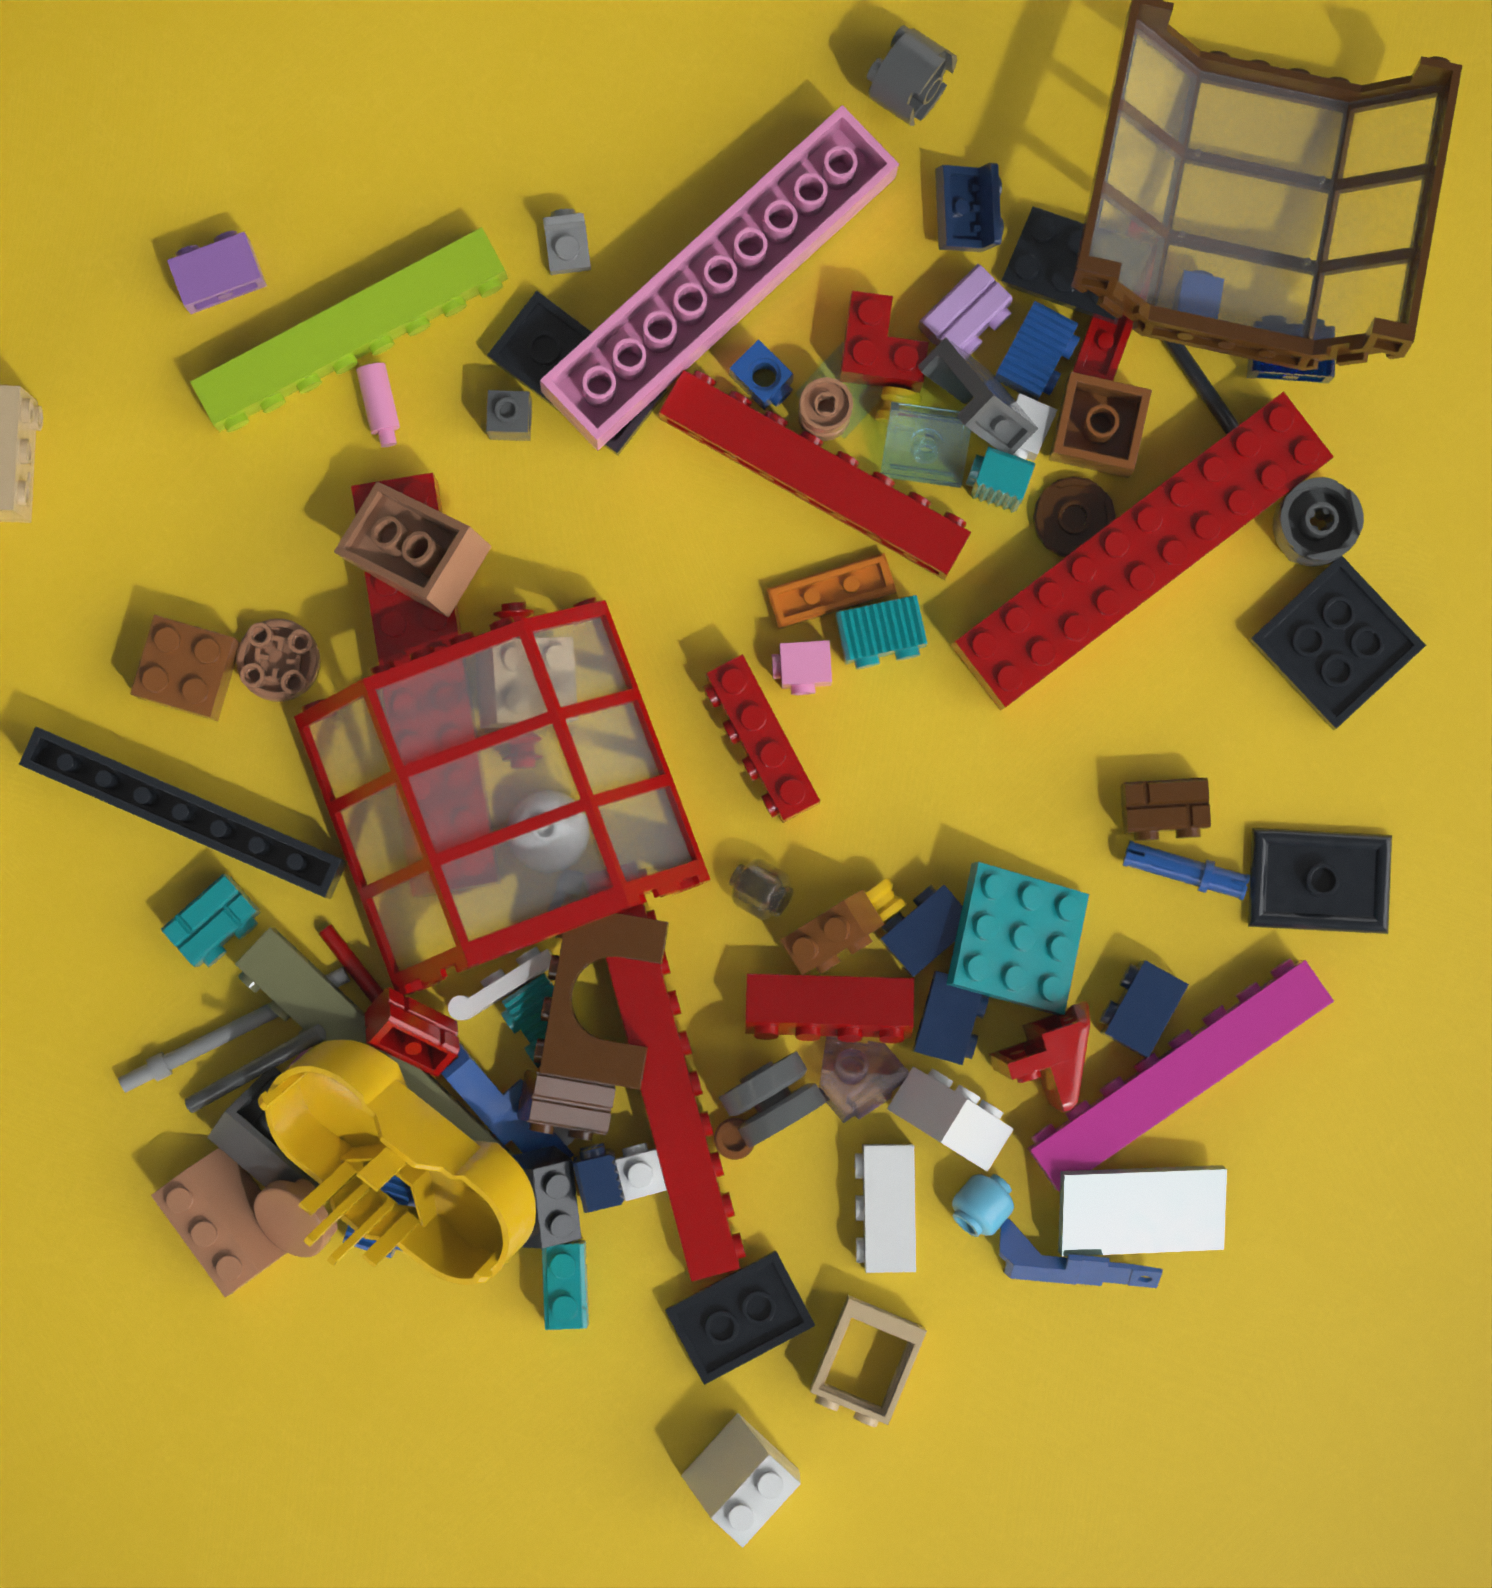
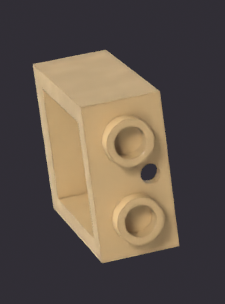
(866, 1411)

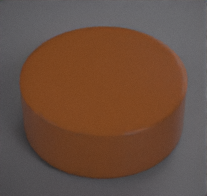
(729, 1141)

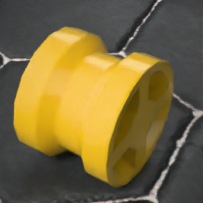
(895, 394)
(885, 900)

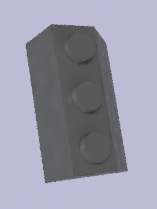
(248, 1141)

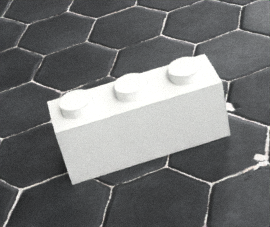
(886, 1208)

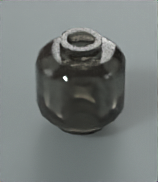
(761, 889)

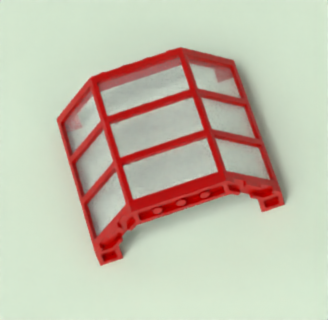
(499, 792)

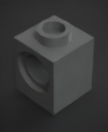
(509, 415)

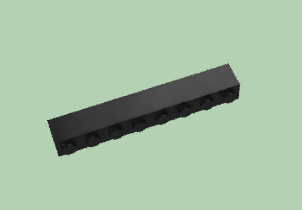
(183, 813)

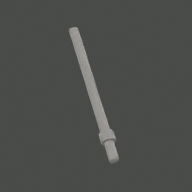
(161, 1065)

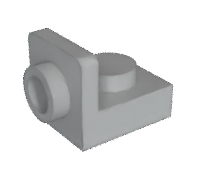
(566, 242)

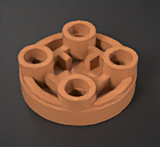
(278, 660)
(286, 1222)

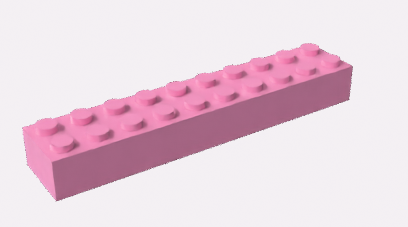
(719, 278)

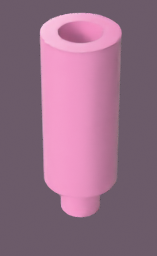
(379, 402)

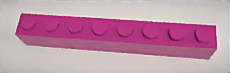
(1182, 1072)

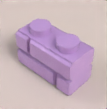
(968, 311)

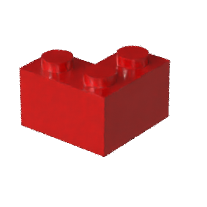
(872, 355)

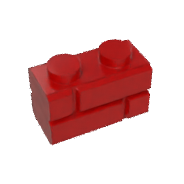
(411, 1032)

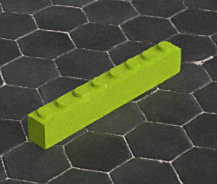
(349, 331)

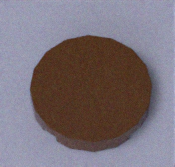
(1066, 530)

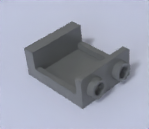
(992, 410)

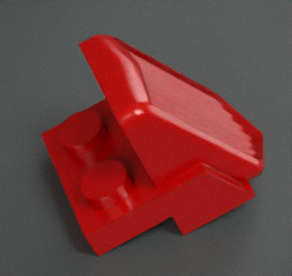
(1053, 1052)

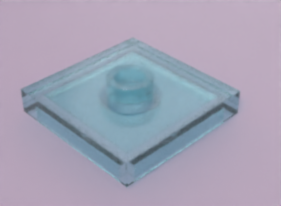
(925, 445)

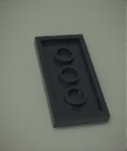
(538, 342)

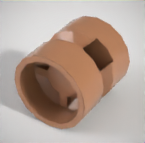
(825, 408)

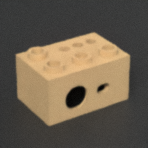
(18, 427)

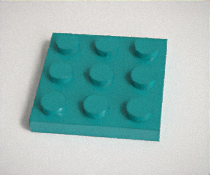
(1017, 939)

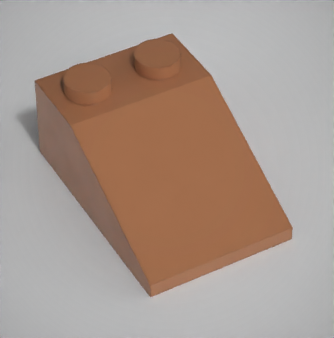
(413, 548)

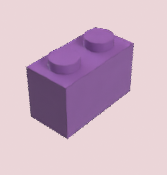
(216, 271)

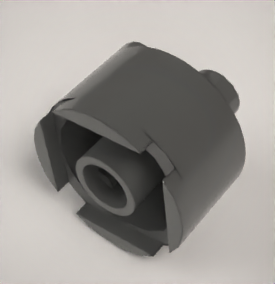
(910, 75)
(1327, 502)

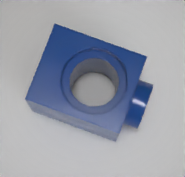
(759, 358)

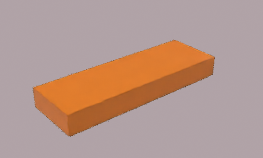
(831, 591)

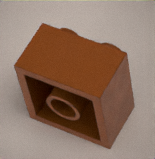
(1100, 424)
(185, 668)

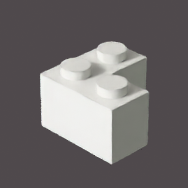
(952, 1116)

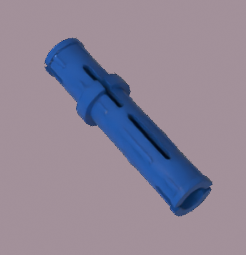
(1186, 870)

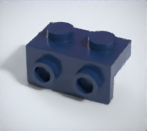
(968, 207)

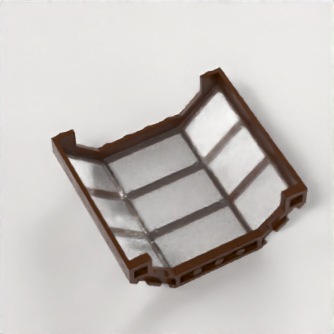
(1263, 200)

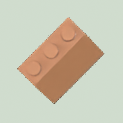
(216, 1219)

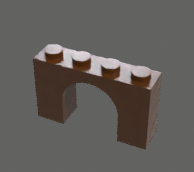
(567, 1045)

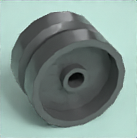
(772, 1099)

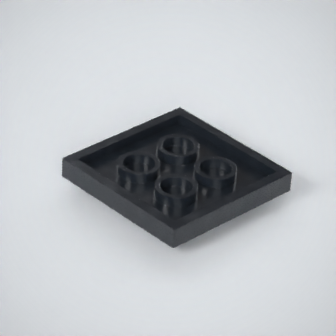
(1337, 642)

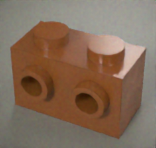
(832, 932)

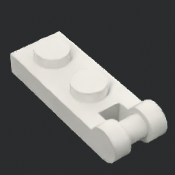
(500, 985)

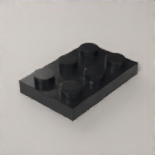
(1046, 263)
(740, 1317)

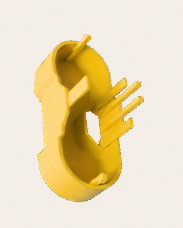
(354, 1106)

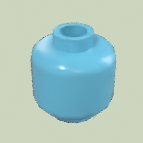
(983, 1205)

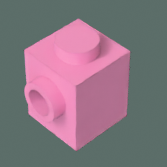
(803, 666)

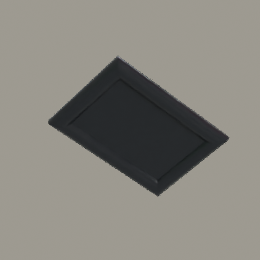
(1320, 881)

